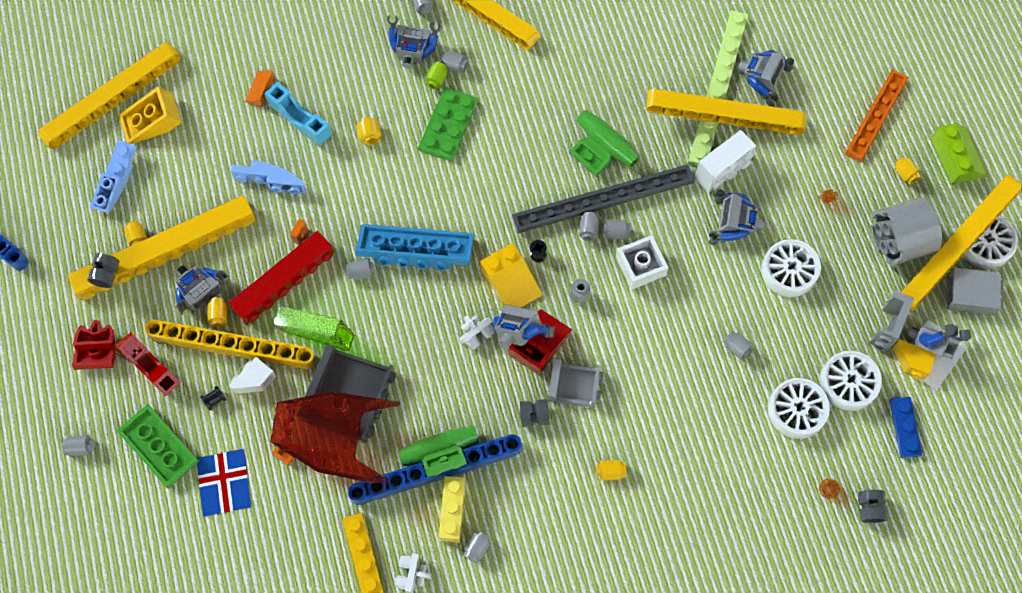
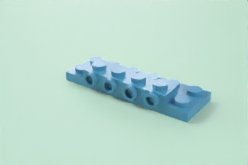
(414, 246)

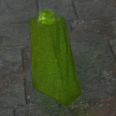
(315, 327)

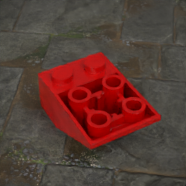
(540, 349)

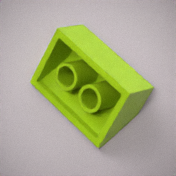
(958, 153)

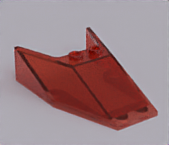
(325, 432)

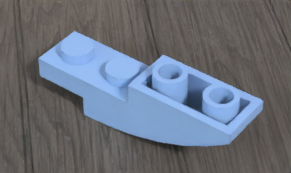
(275, 177)
(114, 180)

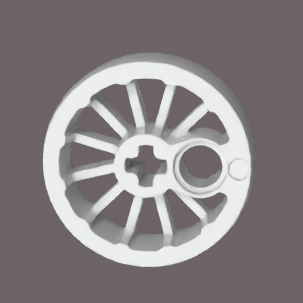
(991, 242)
(801, 250)
(864, 363)
(822, 413)

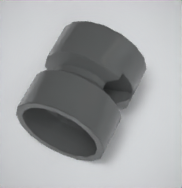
(103, 270)
(541, 414)
(876, 513)

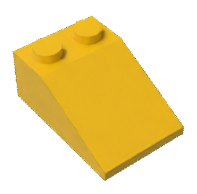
(150, 116)
(510, 277)

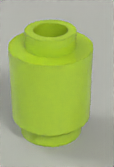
(436, 75)

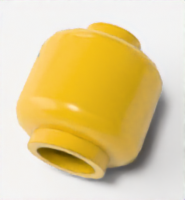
(368, 131)

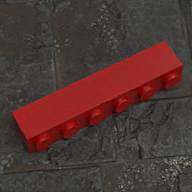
(281, 278)

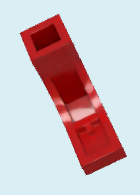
(147, 364)

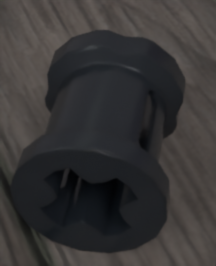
(541, 247)
(213, 398)

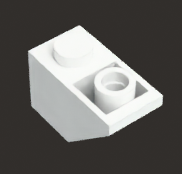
(253, 378)

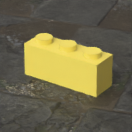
(452, 509)

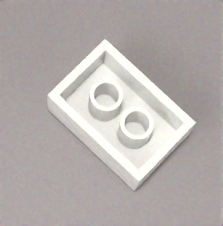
(725, 162)

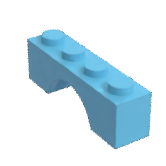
(310, 125)

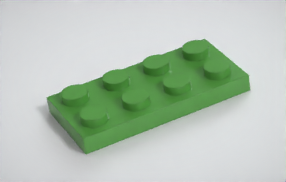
(448, 124)
(157, 446)

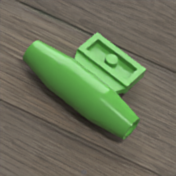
(601, 144)
(440, 451)

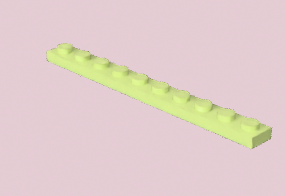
(719, 83)

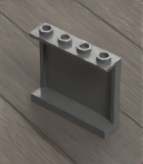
(353, 375)

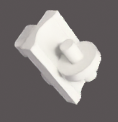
(483, 327)
(412, 564)

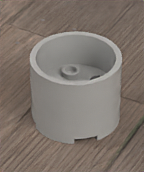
(906, 231)

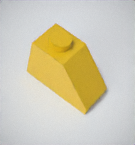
(914, 359)

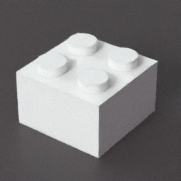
(641, 262)

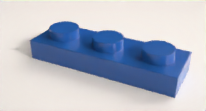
(905, 427)

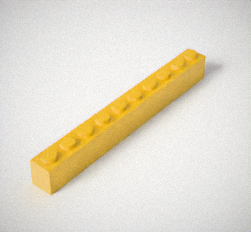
(169, 244)

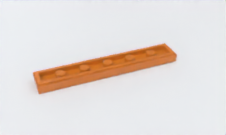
(876, 116)

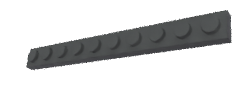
(603, 198)

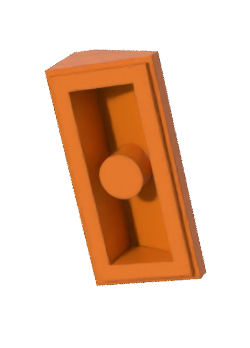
(261, 84)

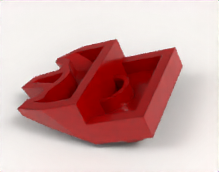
(94, 347)

